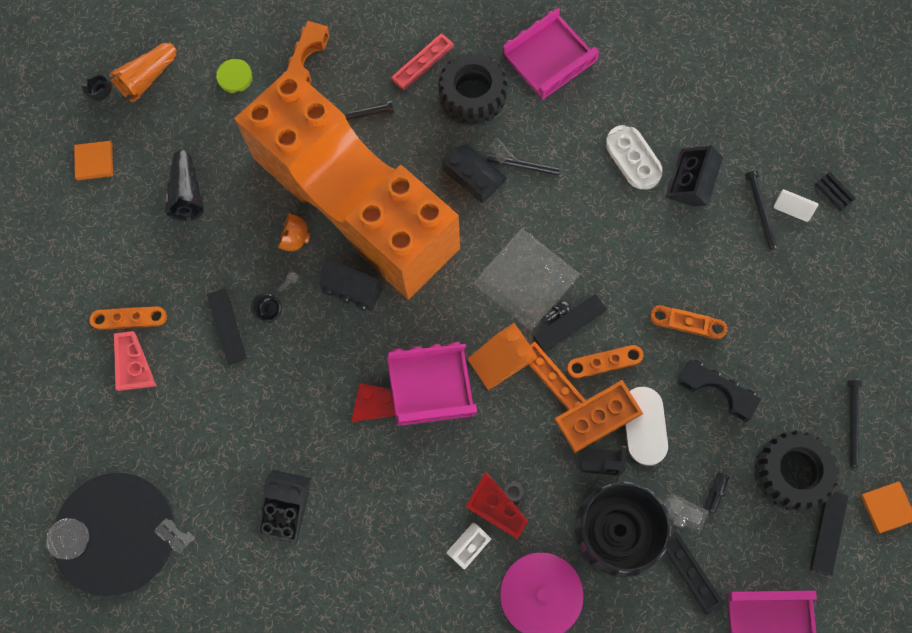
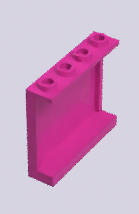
(549, 54)
(430, 384)
(771, 612)

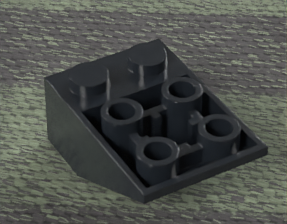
(283, 505)

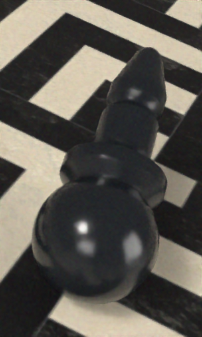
(557, 311)

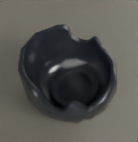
(97, 88)
(266, 307)

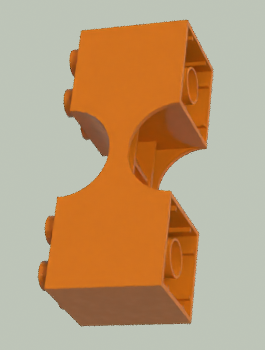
(321, 161)

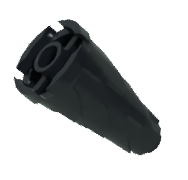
(183, 190)

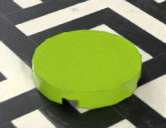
(234, 75)

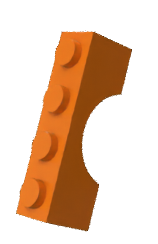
(313, 39)

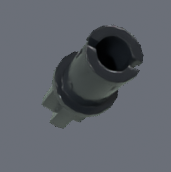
(717, 492)

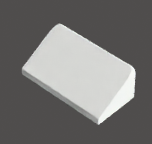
(795, 205)
(468, 545)

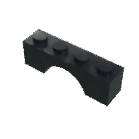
(741, 402)

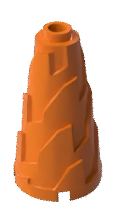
(139, 74)

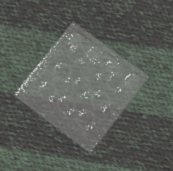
(526, 279)

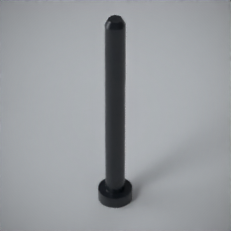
(369, 111)
(752, 177)
(854, 421)

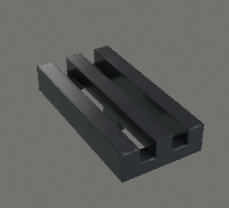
(837, 189)

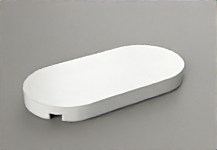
(634, 157)
(647, 433)

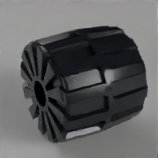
(643, 525)

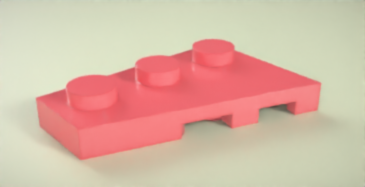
(130, 363)

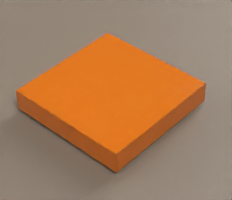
(93, 160)
(888, 507)

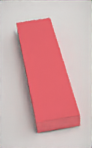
(422, 62)

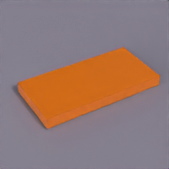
(598, 416)

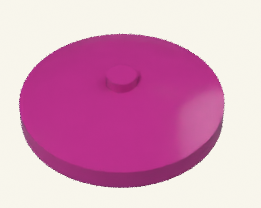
(541, 594)

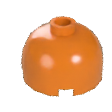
(294, 233)

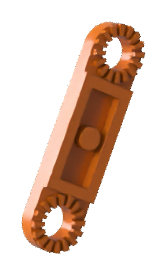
(128, 318)
(688, 322)
(605, 361)

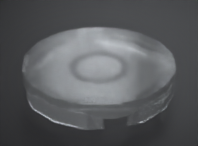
(67, 539)

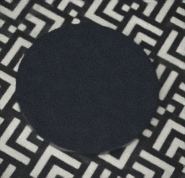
(122, 542)

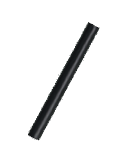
(526, 165)

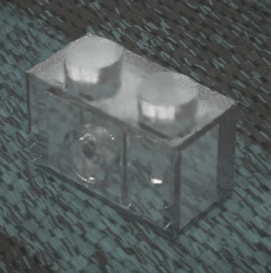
(685, 513)

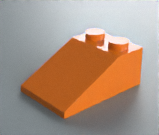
(502, 356)

